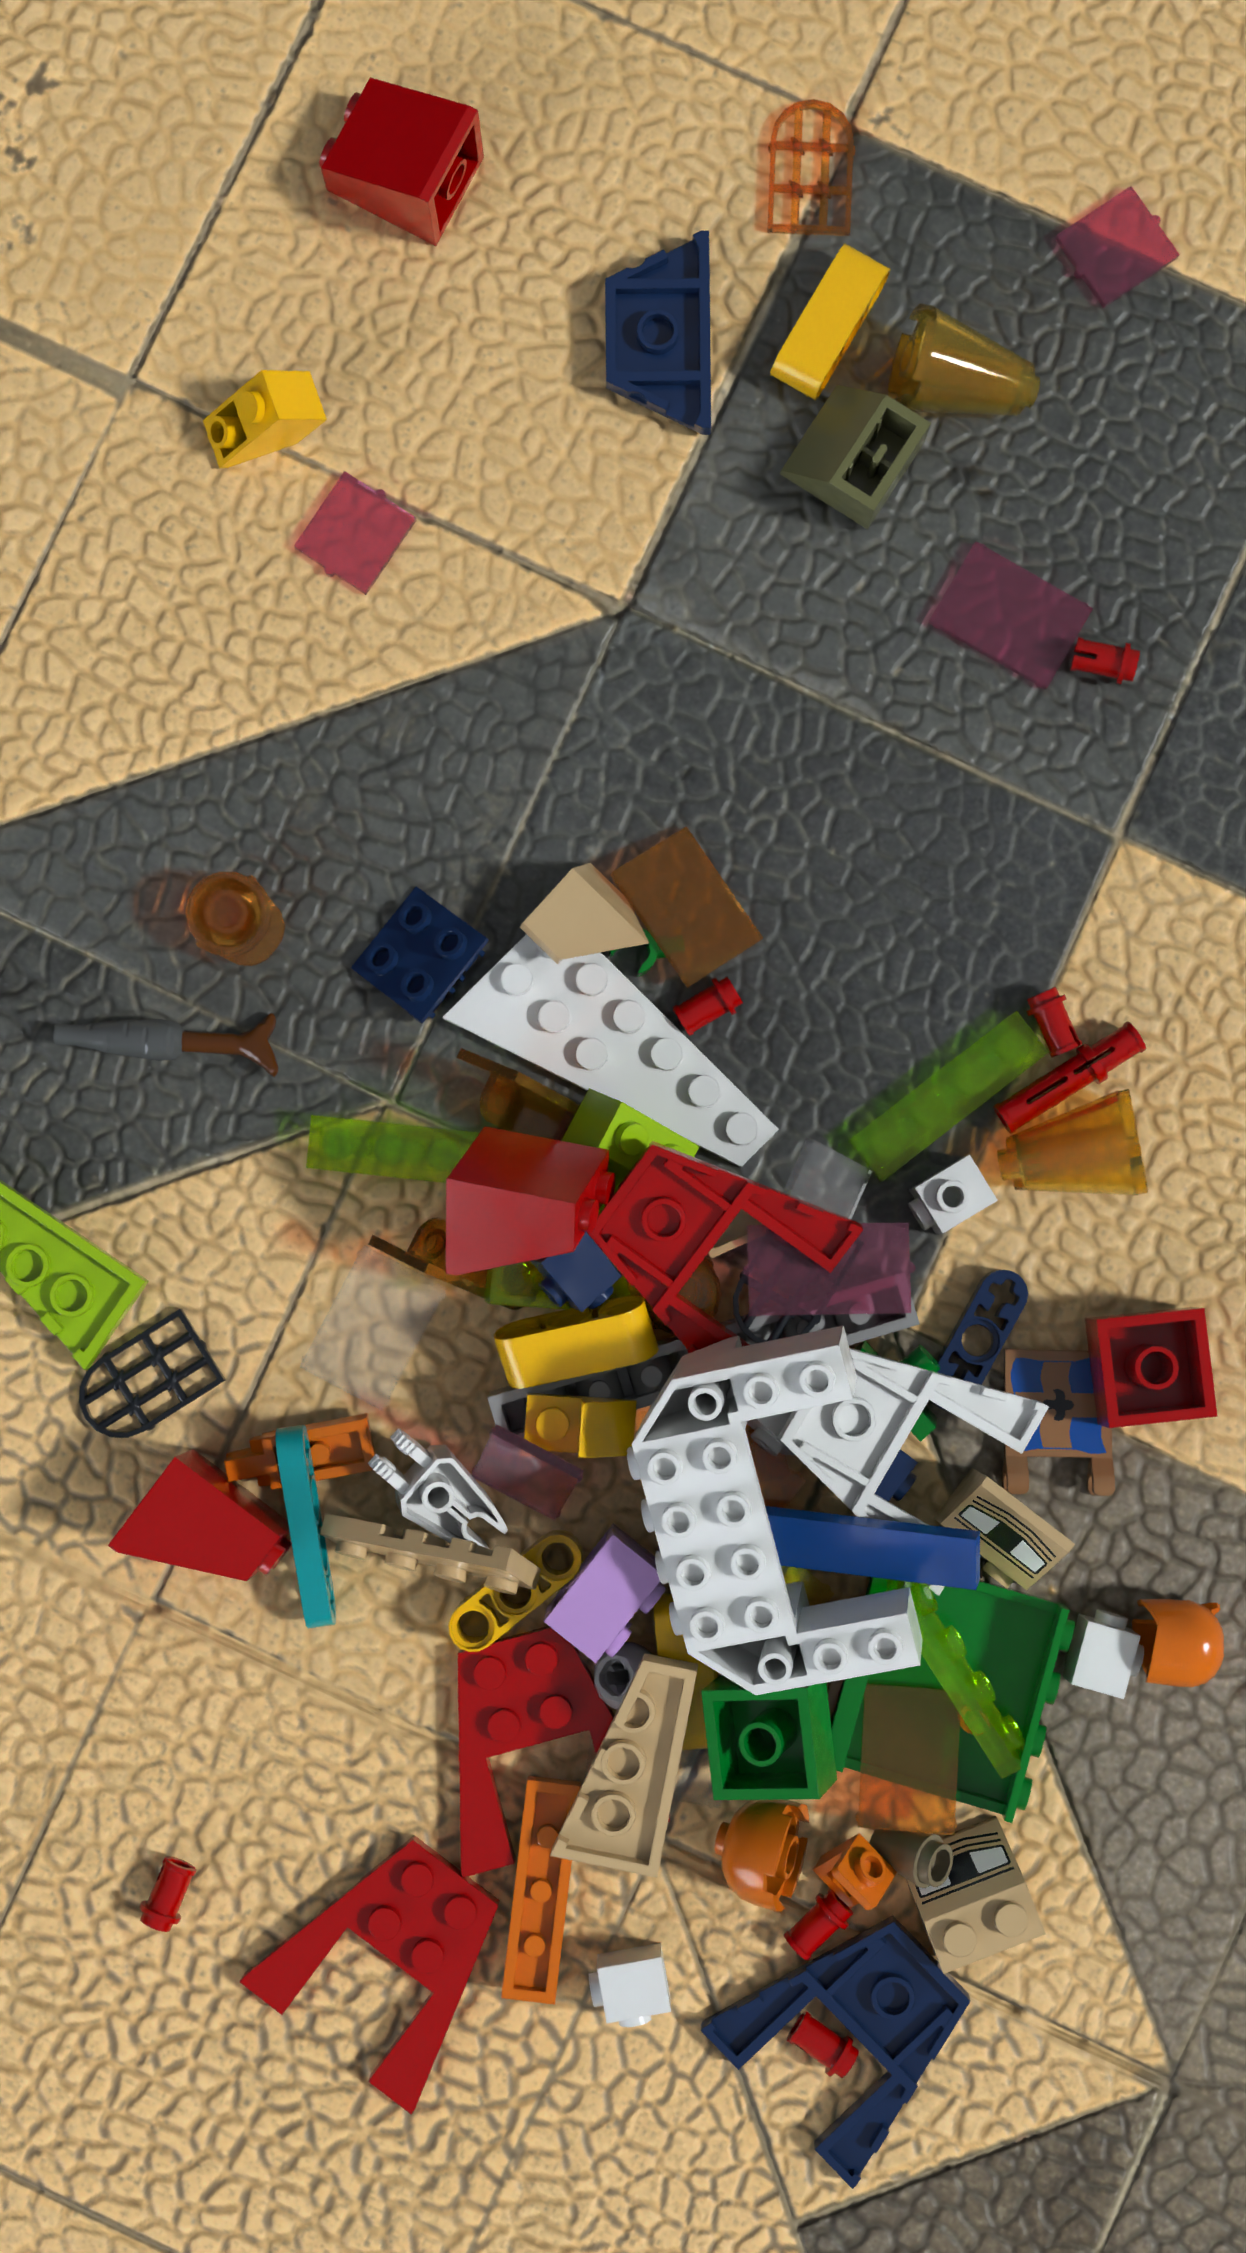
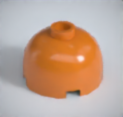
(763, 1851)

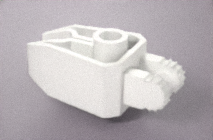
(437, 1491)

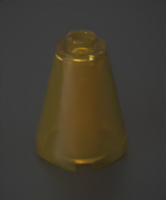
(958, 369)
(1079, 1151)

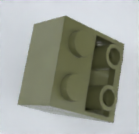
(856, 451)

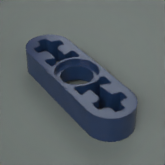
(984, 1299)

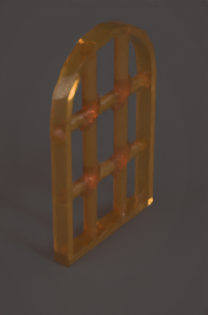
(822, 186)

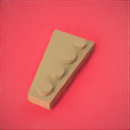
(500, 1567)
(630, 1786)

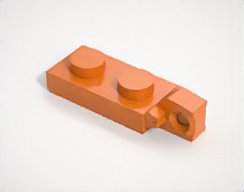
(336, 1446)

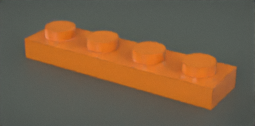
(539, 1894)

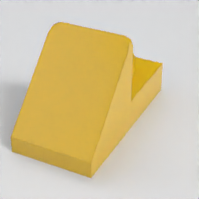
(580, 1424)

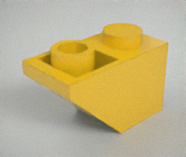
(264, 416)

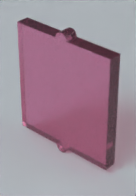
(1117, 246)
(355, 533)

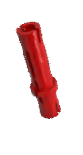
(1121, 1043)

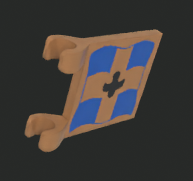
(1070, 1424)

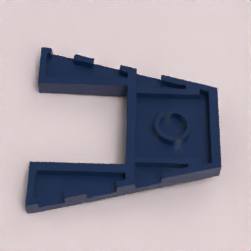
(887, 1997)

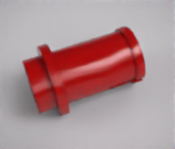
(1109, 660)
(708, 1005)
(1053, 1021)
(167, 1894)
(818, 1924)
(823, 2045)

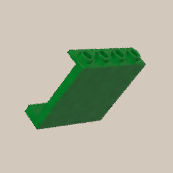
(1016, 1647)

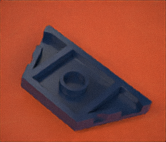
(663, 334)

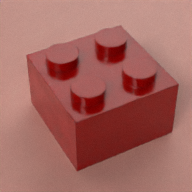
(1151, 1367)

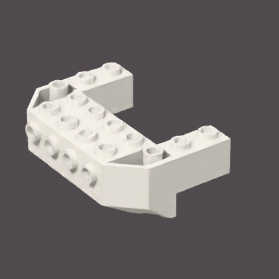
(717, 1529)

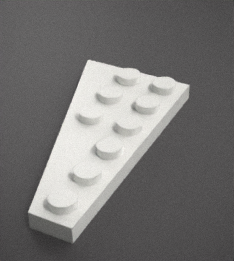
(609, 1037)

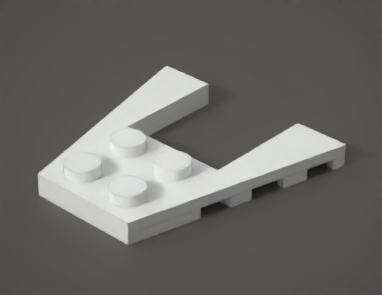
(858, 1438)

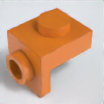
(856, 1872)

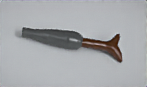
(167, 1040)

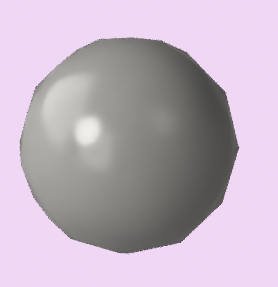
(615, 1673)

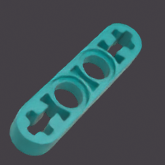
(305, 1526)

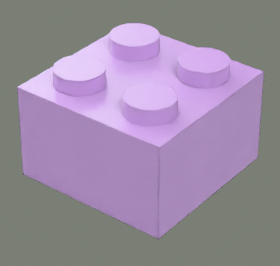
(605, 1595)

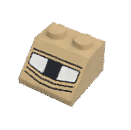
(1012, 1536)
(981, 1903)

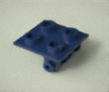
(420, 955)

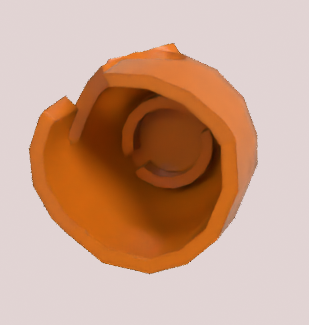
(1181, 1642)

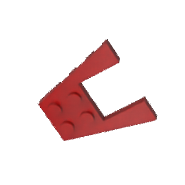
(676, 1211)
(511, 1699)
(420, 1919)

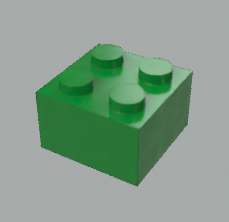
(768, 1742)

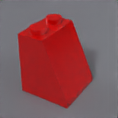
(404, 156)
(522, 1199)
(204, 1523)

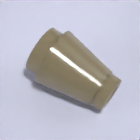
(915, 1855)

